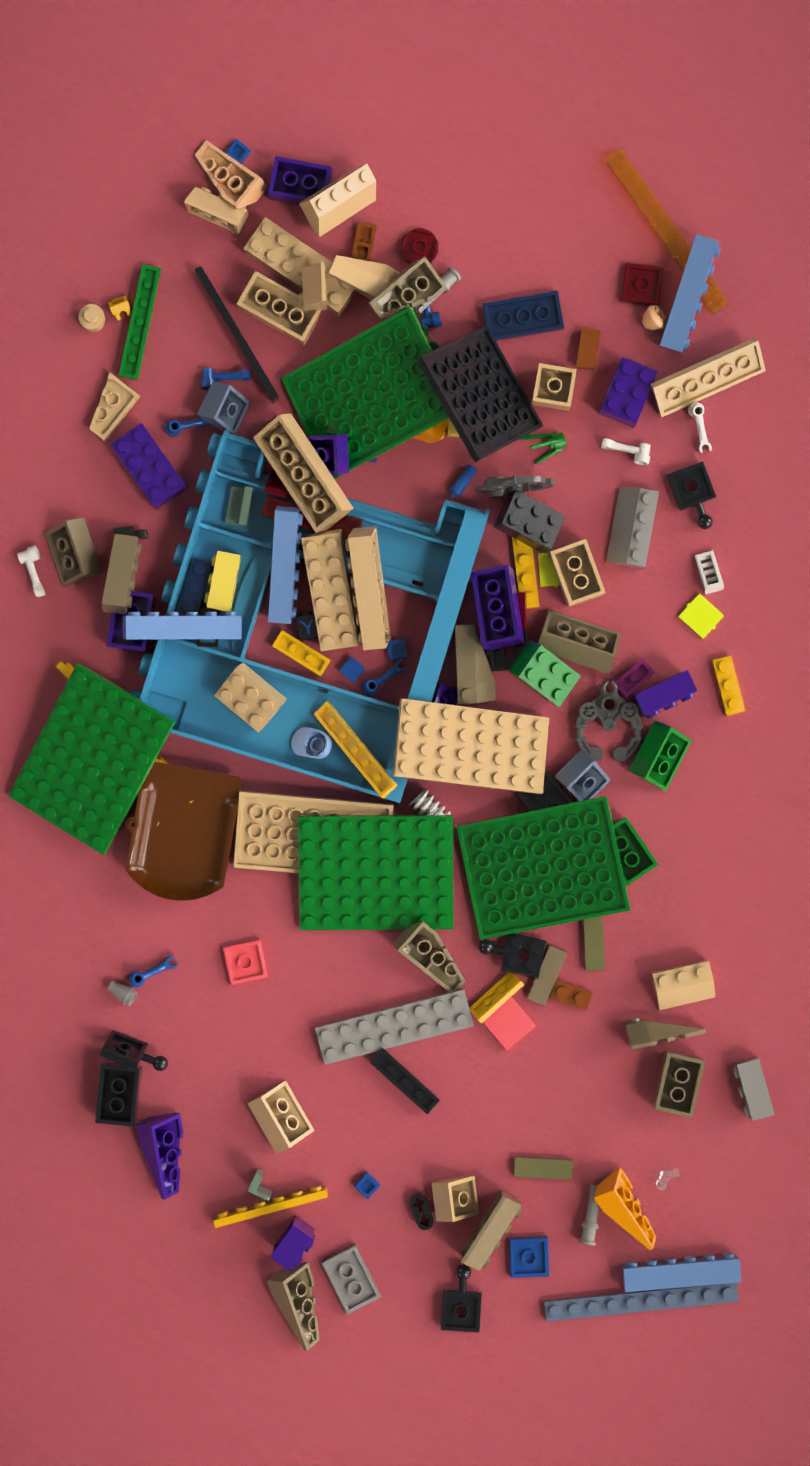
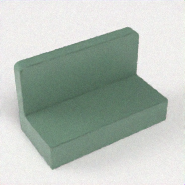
(239, 506)
(258, 1190)

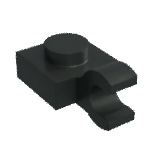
(129, 530)

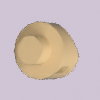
(92, 318)

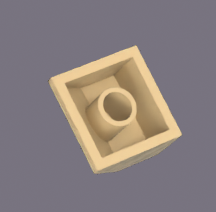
(314, 287)
(455, 1198)

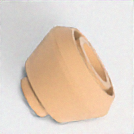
(654, 318)

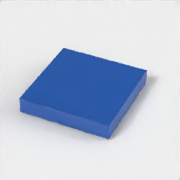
(529, 1257)

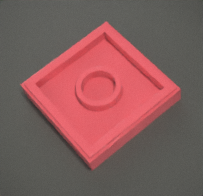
(245, 962)
(509, 1023)

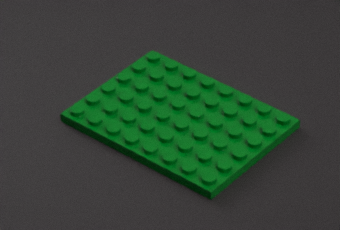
(369, 390)
(91, 758)
(543, 868)
(375, 871)

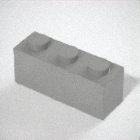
(753, 1089)

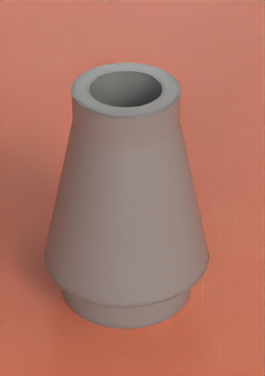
(122, 992)

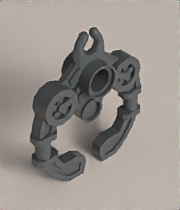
(500, 486)
(590, 710)

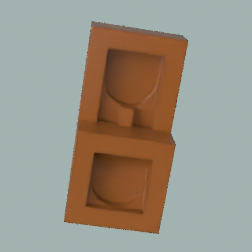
(364, 241)
(588, 349)

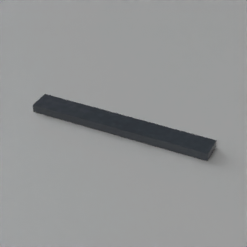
(237, 334)

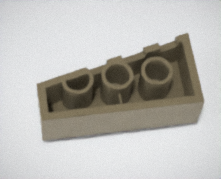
(121, 574)

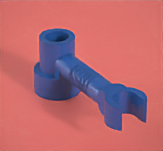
(431, 319)
(208, 377)
(184, 425)
(378, 681)
(151, 972)

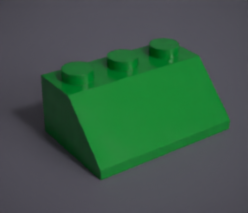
(660, 755)

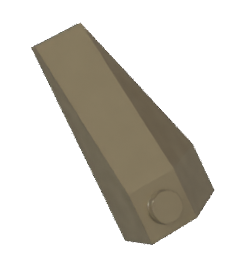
(410, 288)
(473, 671)
(427, 951)
(647, 1033)
(295, 1299)

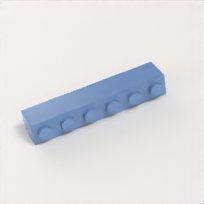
(689, 293)
(284, 561)
(182, 627)
(681, 1273)

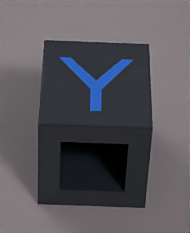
(307, 626)

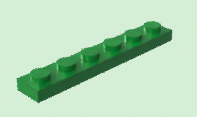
(140, 322)

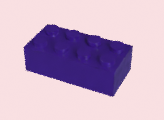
(149, 466)
(497, 607)

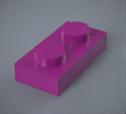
(634, 678)

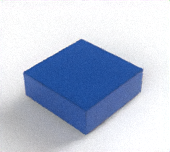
(238, 151)
(397, 649)
(352, 669)
(367, 1185)

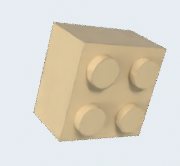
(554, 386)

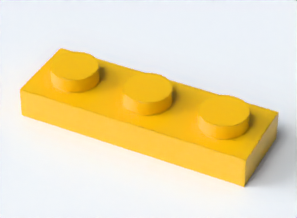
(301, 653)
(728, 685)
(496, 997)

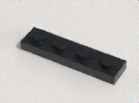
(405, 1081)

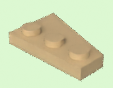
(113, 407)

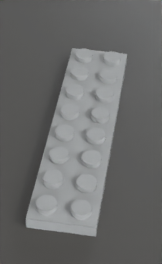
(394, 1026)

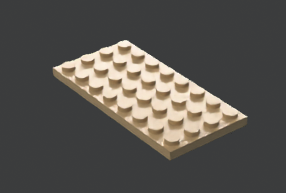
(470, 746)
(270, 826)

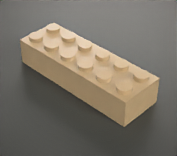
(288, 255)
(303, 472)
(368, 587)
(330, 589)

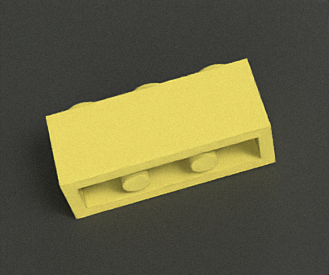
(223, 581)

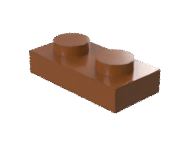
(571, 995)

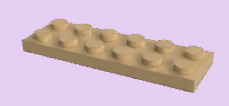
(708, 377)

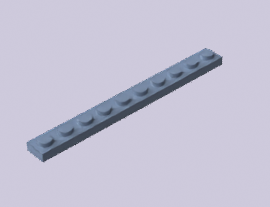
(639, 1301)

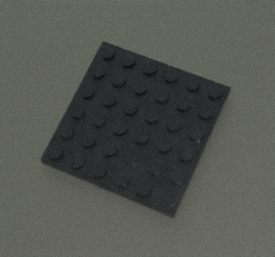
(480, 393)

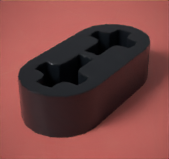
(417, 1213)

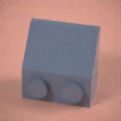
(223, 407)
(582, 777)

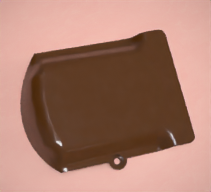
(193, 840)

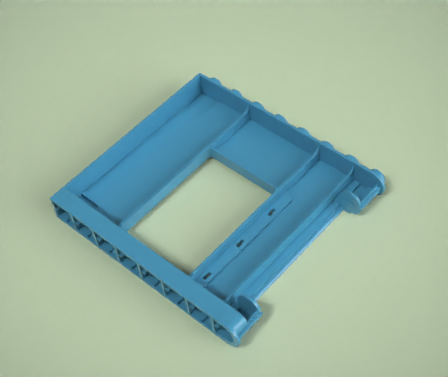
(186, 677)

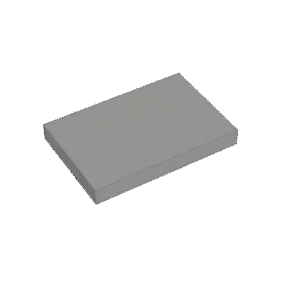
(351, 1279)

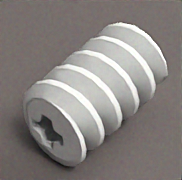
(427, 806)

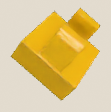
(118, 305)

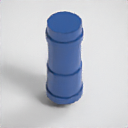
(462, 482)

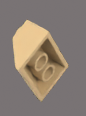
(216, 210)
(683, 984)
(280, 1117)

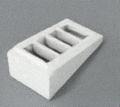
(712, 587)

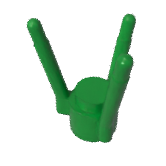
(555, 441)

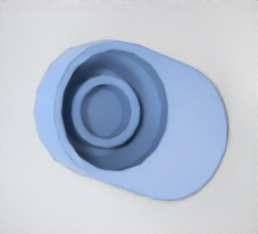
(311, 743)

